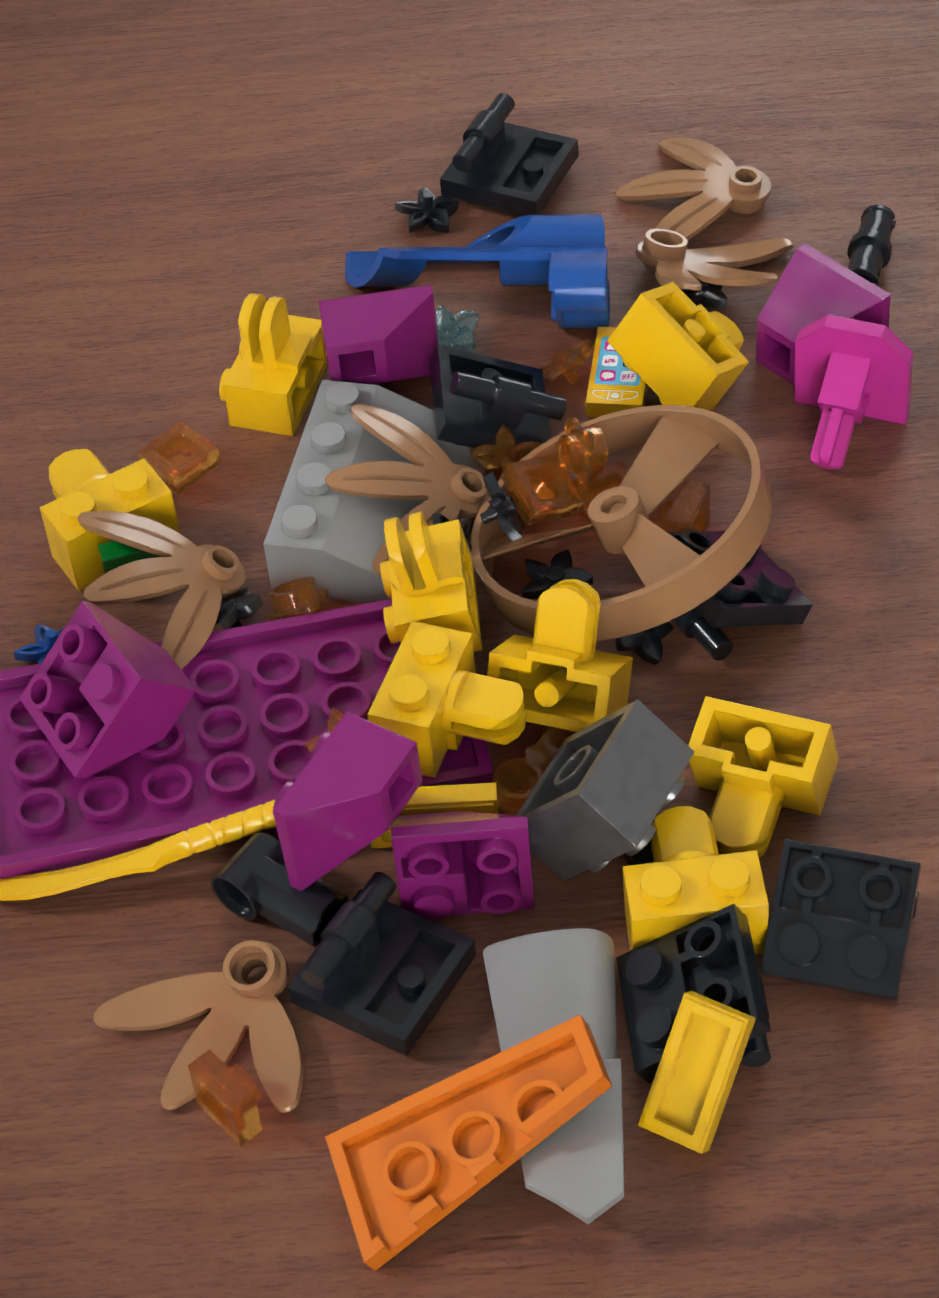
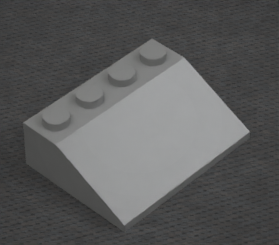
(335, 532)

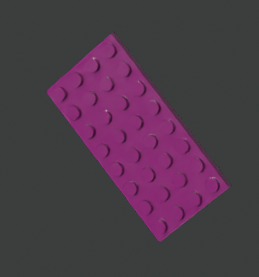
(231, 749)

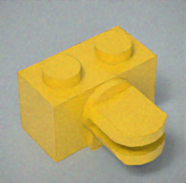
(680, 348)
(275, 367)
(86, 485)
(429, 578)
(559, 669)
(439, 698)
(759, 766)
(691, 881)

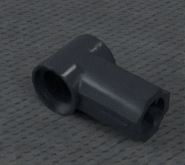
(258, 883)

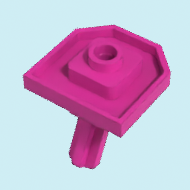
(849, 374)

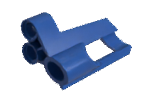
(531, 251)

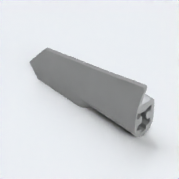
(532, 988)

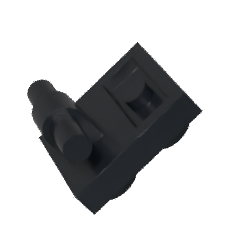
(508, 163)
(482, 393)
(754, 597)
(841, 919)
(703, 957)
(382, 968)

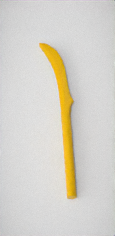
(142, 859)

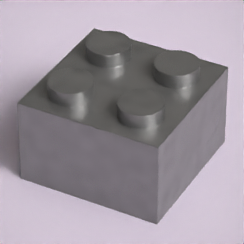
(604, 791)

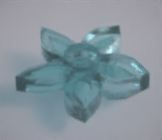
(456, 329)

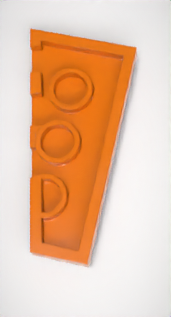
(451, 1139)

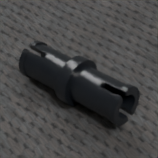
(871, 246)

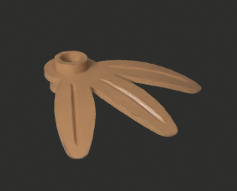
(714, 184)
(671, 261)
(447, 487)
(204, 571)
(233, 1010)

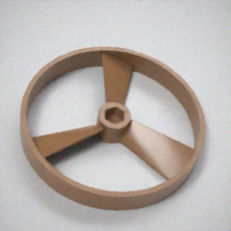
(673, 575)

